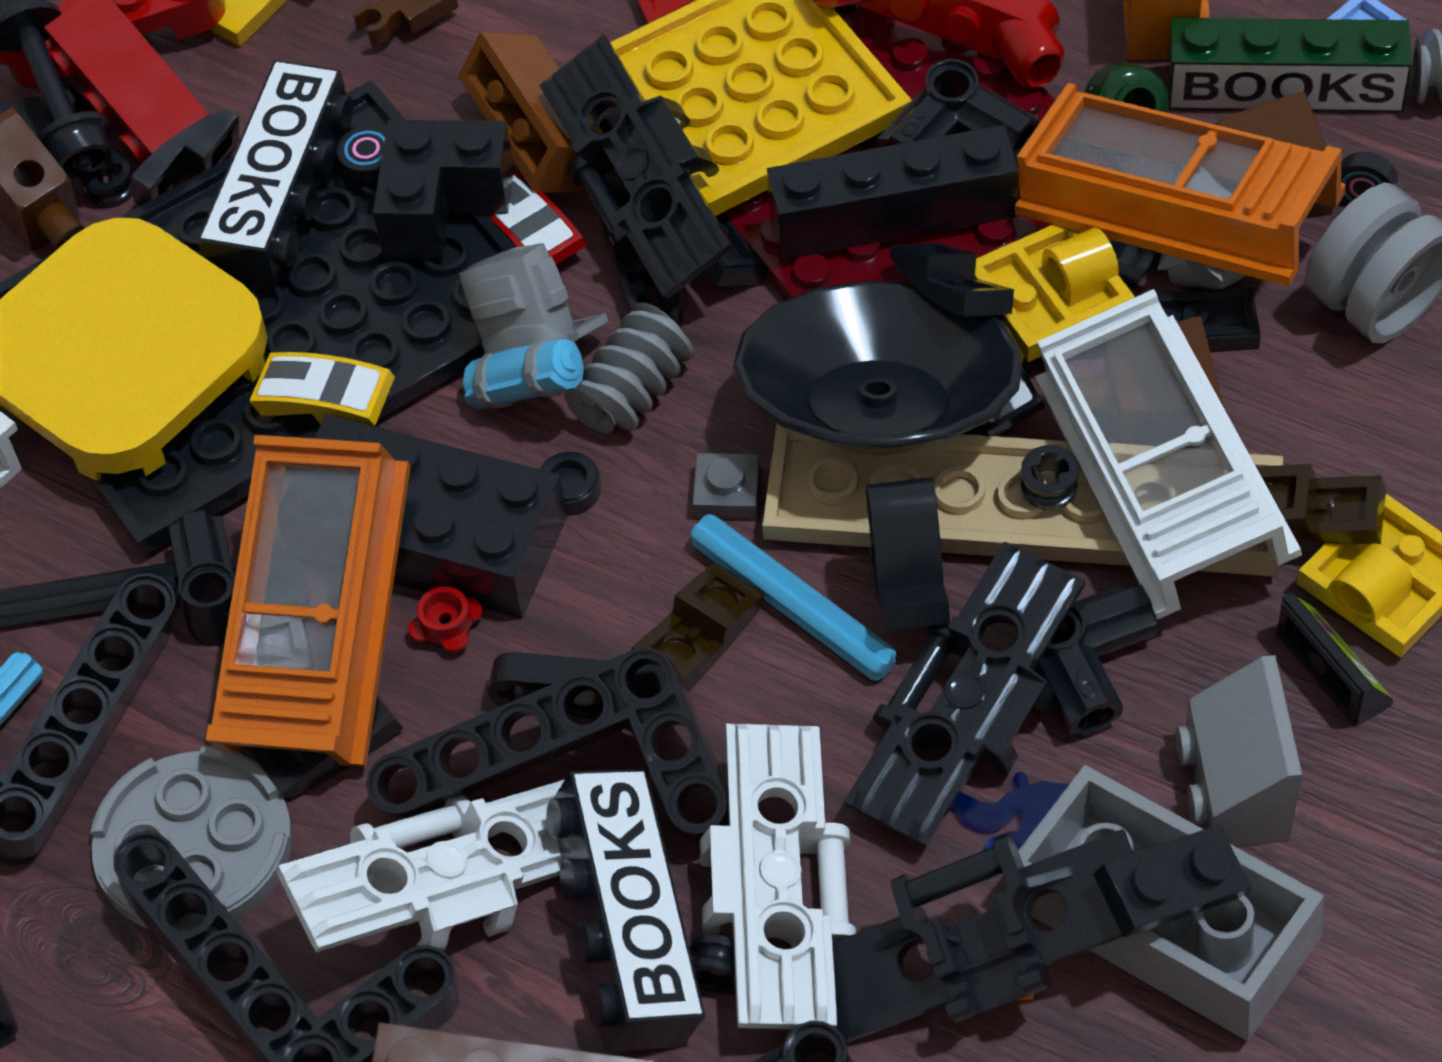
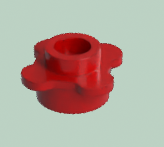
(441, 604)

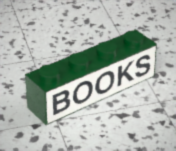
(1261, 60)

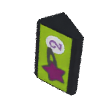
(1330, 661)

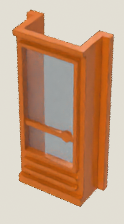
(1175, 184)
(311, 598)

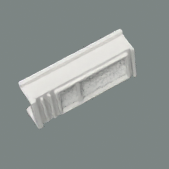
(1157, 447)

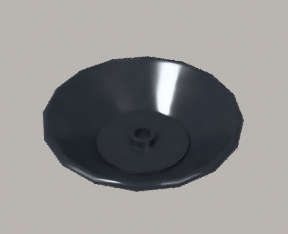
(876, 367)

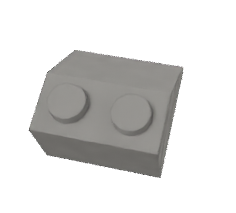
(1242, 756)

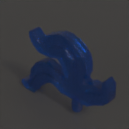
(1028, 800)

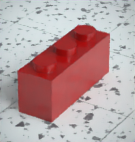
(122, 76)

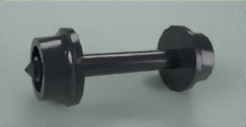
(73, 139)

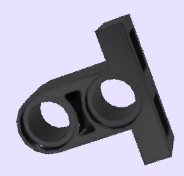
(906, 554)

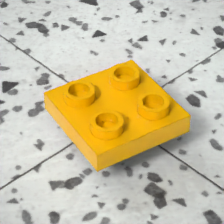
(1056, 282)
(1383, 587)

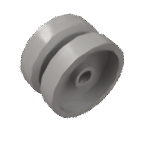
(1379, 263)

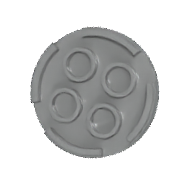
(215, 813)

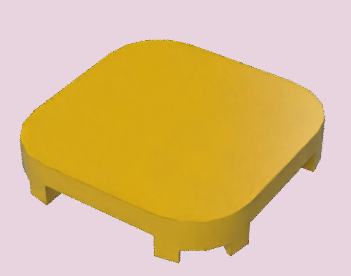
(123, 344)

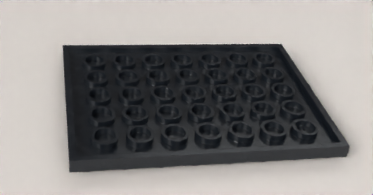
(329, 302)

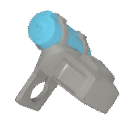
(522, 328)

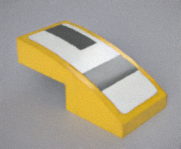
(321, 386)

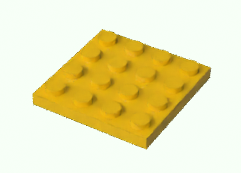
(761, 86)

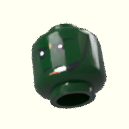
(1129, 85)

